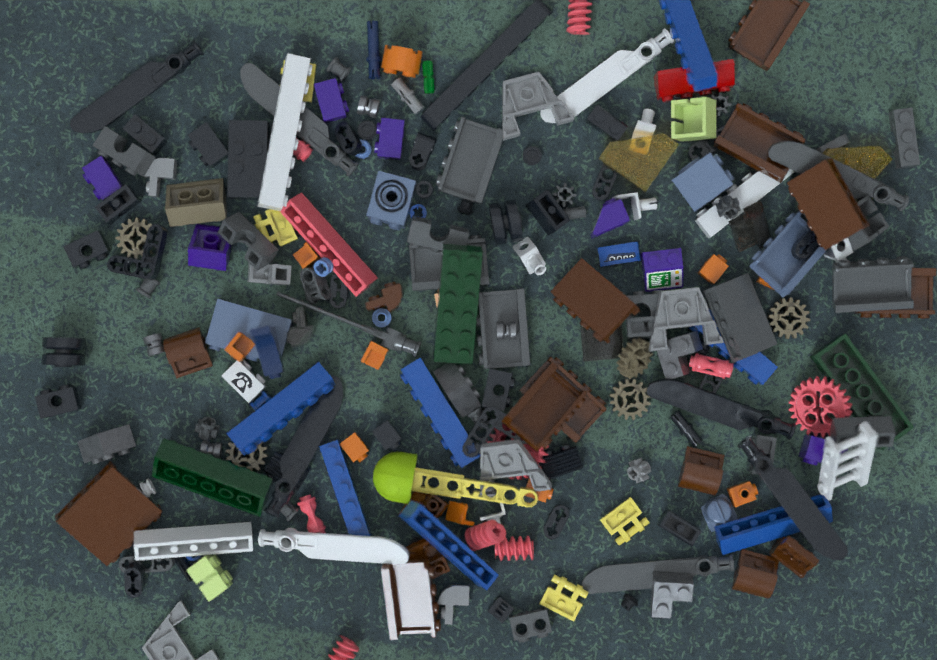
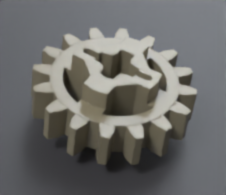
(136, 230)
(790, 308)
(634, 358)
(637, 404)
(252, 460)

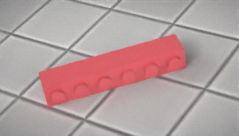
(328, 244)

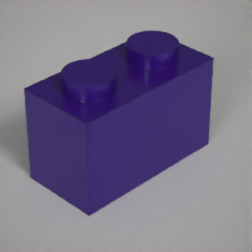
(330, 100)
(390, 138)
(102, 178)

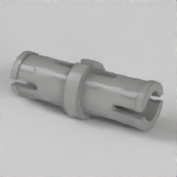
(407, 95)

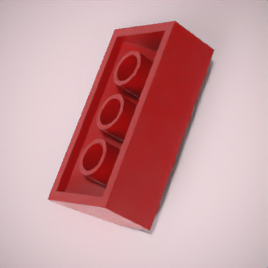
(674, 83)

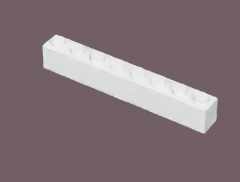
(284, 131)

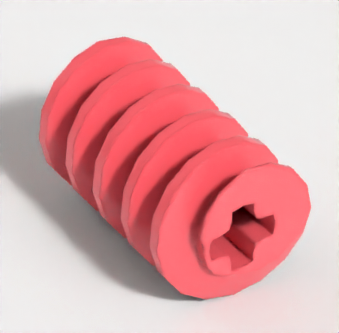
(578, 17)
(485, 535)
(515, 548)
(345, 650)

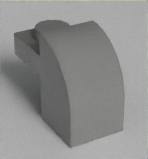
(160, 169)
(270, 274)
(453, 595)

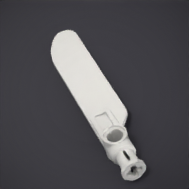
(607, 76)
(337, 546)

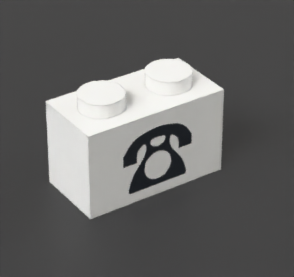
(244, 380)

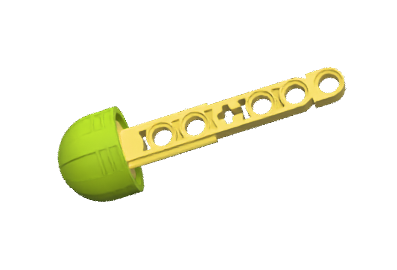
(397, 477)

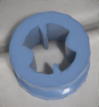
(327, 263)

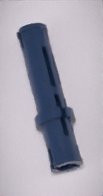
(373, 50)

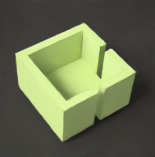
(698, 119)
(212, 575)

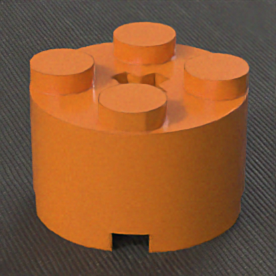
(401, 60)

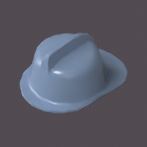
(718, 511)

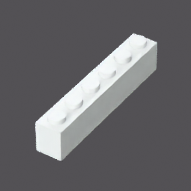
(748, 193)
(193, 541)

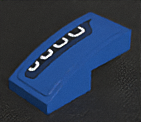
(619, 254)

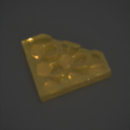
(639, 158)
(865, 159)

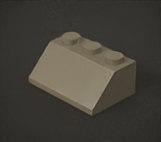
(196, 202)

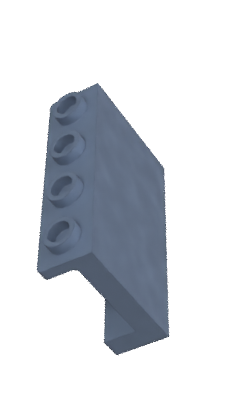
(776, 261)
(234, 318)

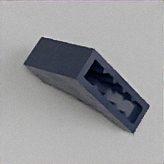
(268, 350)

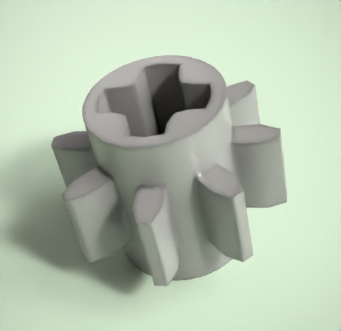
(638, 470)

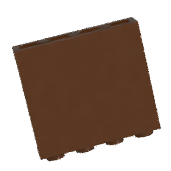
(108, 514)

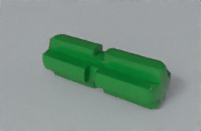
(428, 80)

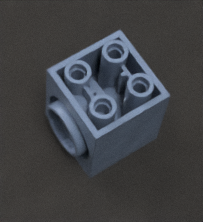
(703, 180)
(387, 212)

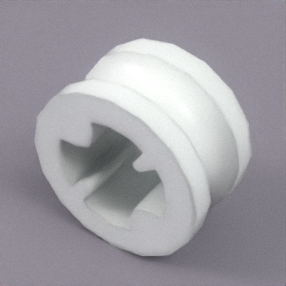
(148, 488)

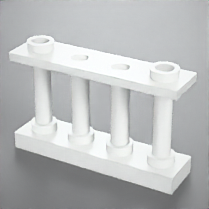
(859, 466)

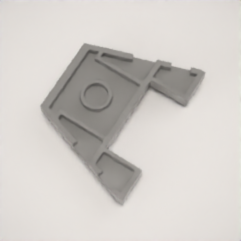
(529, 95)
(682, 309)
(510, 460)
(167, 642)

